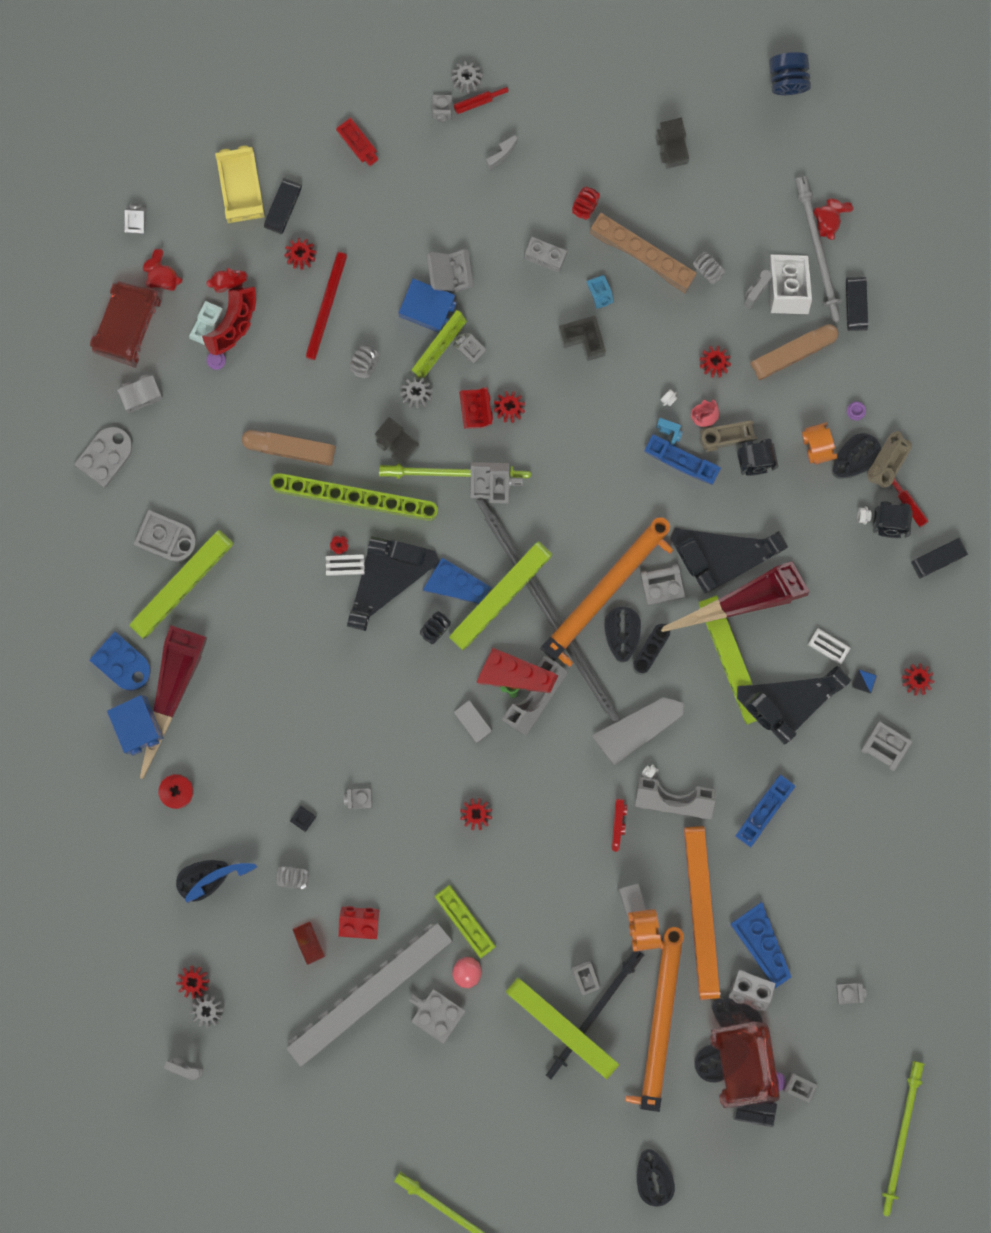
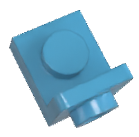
(600, 291)
(667, 427)

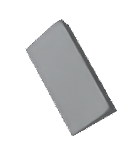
(473, 721)

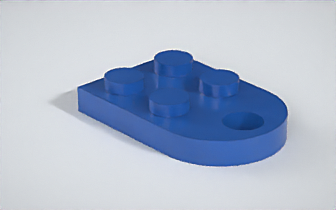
(120, 662)

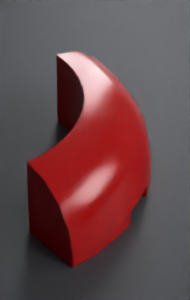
(235, 322)

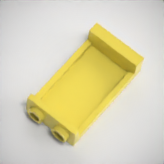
(240, 184)

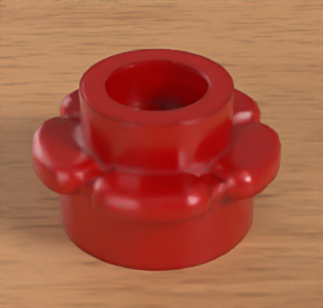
(339, 549)

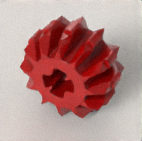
(585, 203)
(293, 253)
(709, 356)
(504, 401)
(921, 686)
(469, 814)
(193, 975)

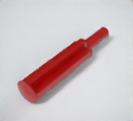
(478, 100)
(906, 498)

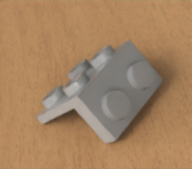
(450, 271)

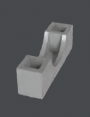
(524, 714)
(697, 803)

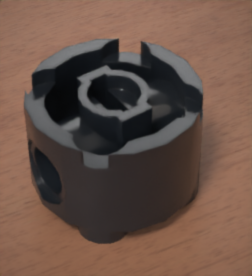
(757, 457)
(892, 520)

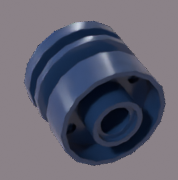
(790, 73)

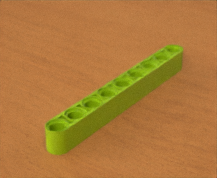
(346, 491)

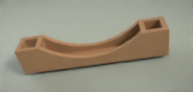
(628, 242)

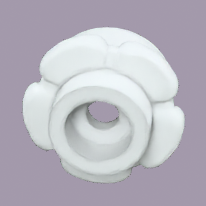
(669, 398)
(864, 515)
(650, 772)

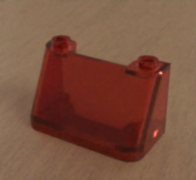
(125, 322)
(746, 1064)

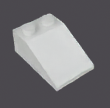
(790, 284)

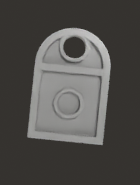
(104, 457)
(163, 537)

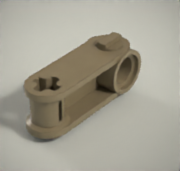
(727, 435)
(889, 460)

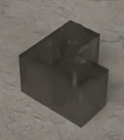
(671, 138)
(585, 332)
(396, 441)

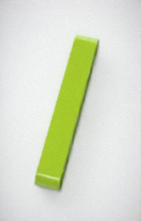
(181, 584)
(500, 595)
(729, 656)
(562, 1028)

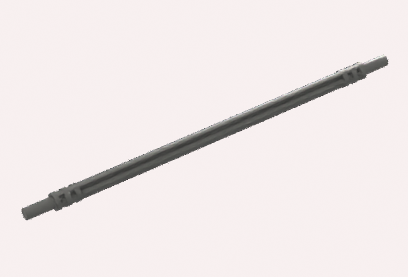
(550, 613)

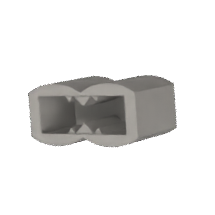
(139, 394)

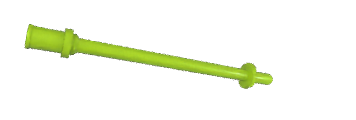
(399, 471)
(914, 1082)
(414, 1188)

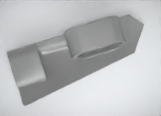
(636, 729)

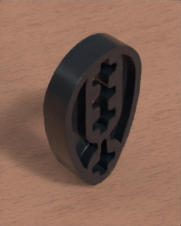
(852, 446)
(611, 629)
(194, 871)
(733, 1007)
(704, 1055)
(644, 1184)

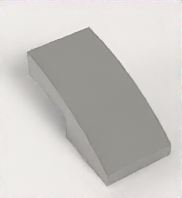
(505, 149)

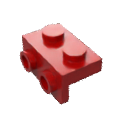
(476, 408)
(358, 922)

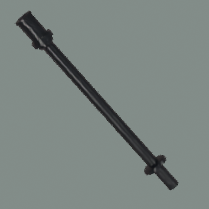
(627, 968)

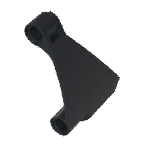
(720, 558)
(388, 572)
(789, 704)

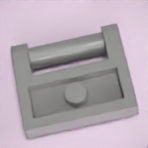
(755, 291)
(662, 591)
(889, 740)
(178, 1066)

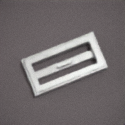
(346, 572)
(826, 653)

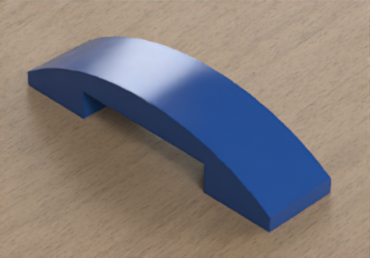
(681, 460)
(765, 811)
(198, 891)

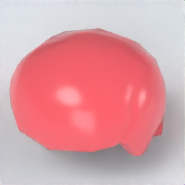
(705, 413)
(467, 972)

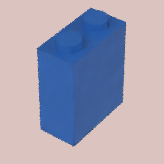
(427, 306)
(135, 725)

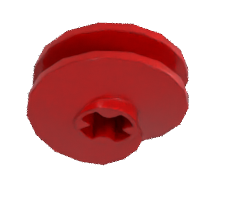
(167, 797)

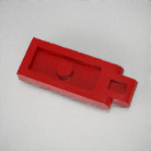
(357, 142)
(618, 826)

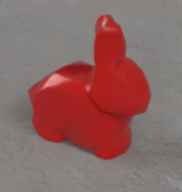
(828, 217)
(160, 275)
(227, 280)

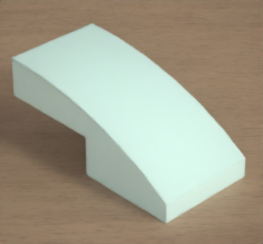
(206, 321)

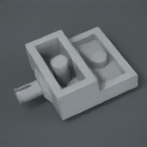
(492, 481)
(436, 1015)

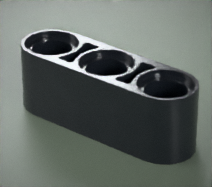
(282, 206)
(856, 304)
(939, 558)
(645, 656)

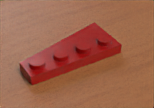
(515, 673)

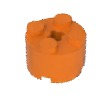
(820, 443)
(644, 930)

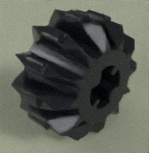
(435, 627)

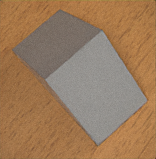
(585, 977)
(799, 1087)

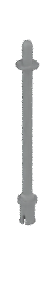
(805, 196)

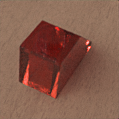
(308, 943)

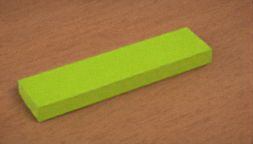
(439, 345)
(464, 921)

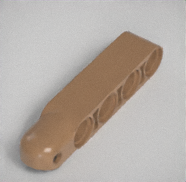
(794, 351)
(289, 447)

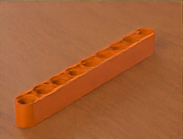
(702, 913)

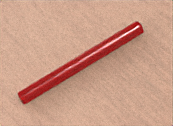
(326, 306)

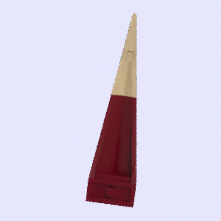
(769, 590)
(179, 661)

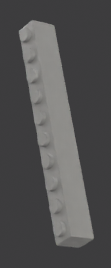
(368, 995)

